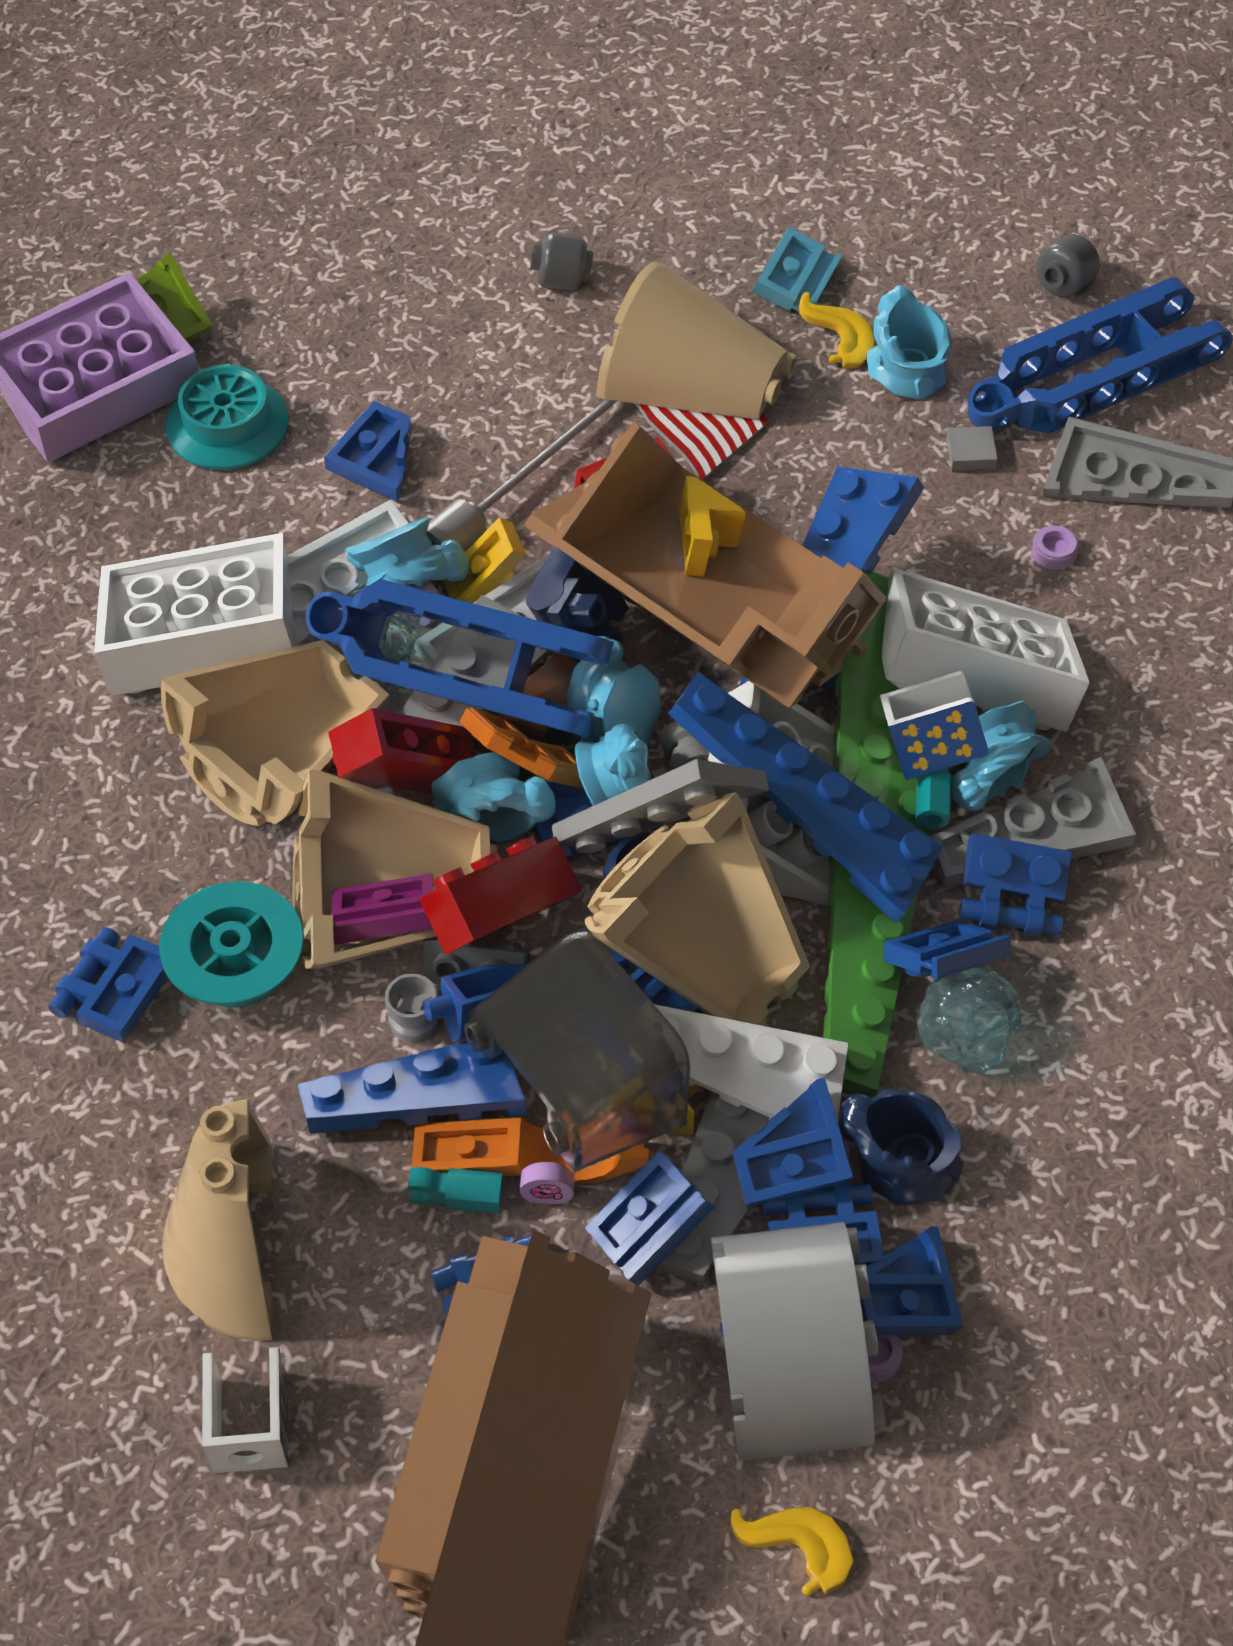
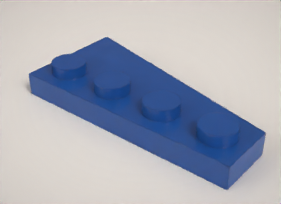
(412, 1090)

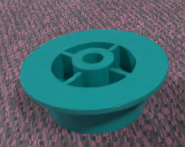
(226, 418)
(231, 943)

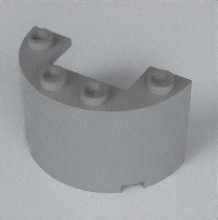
(797, 1340)

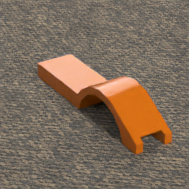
(506, 1148)

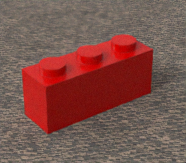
(398, 749)
(498, 892)

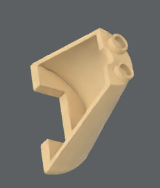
(689, 352)
(264, 724)
(365, 838)
(703, 914)
(210, 1227)

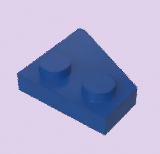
(374, 451)
(794, 1151)
(913, 1290)

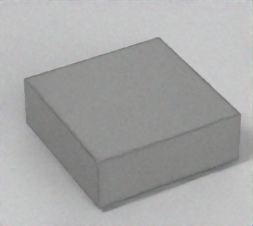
(971, 449)

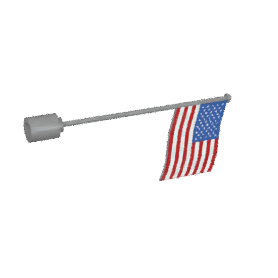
(698, 437)

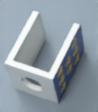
(934, 725)
(270, 1445)

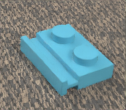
(794, 269)

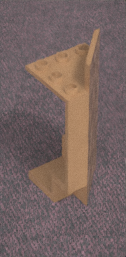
(760, 606)
(514, 1448)

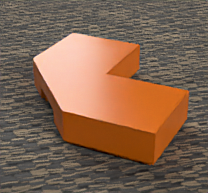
(504, 738)

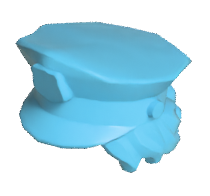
(910, 346)
(409, 556)
(615, 695)
(1011, 748)
(612, 763)
(491, 793)

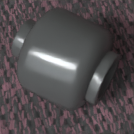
(562, 262)
(1070, 262)

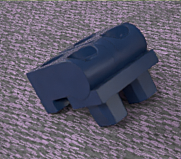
(575, 599)

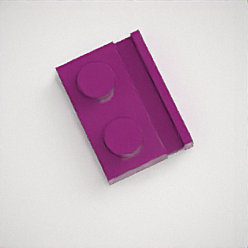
(380, 909)

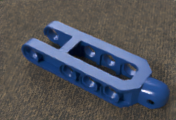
(1124, 324)
(360, 620)

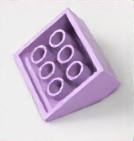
(92, 366)

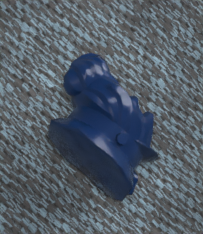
(903, 1144)

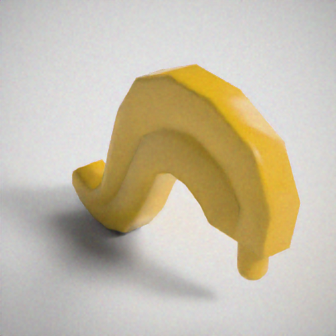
(853, 330)
(817, 1535)

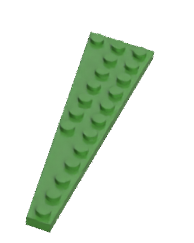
(859, 983)

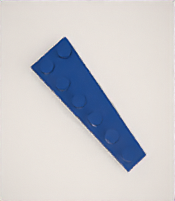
(859, 516)
(865, 836)

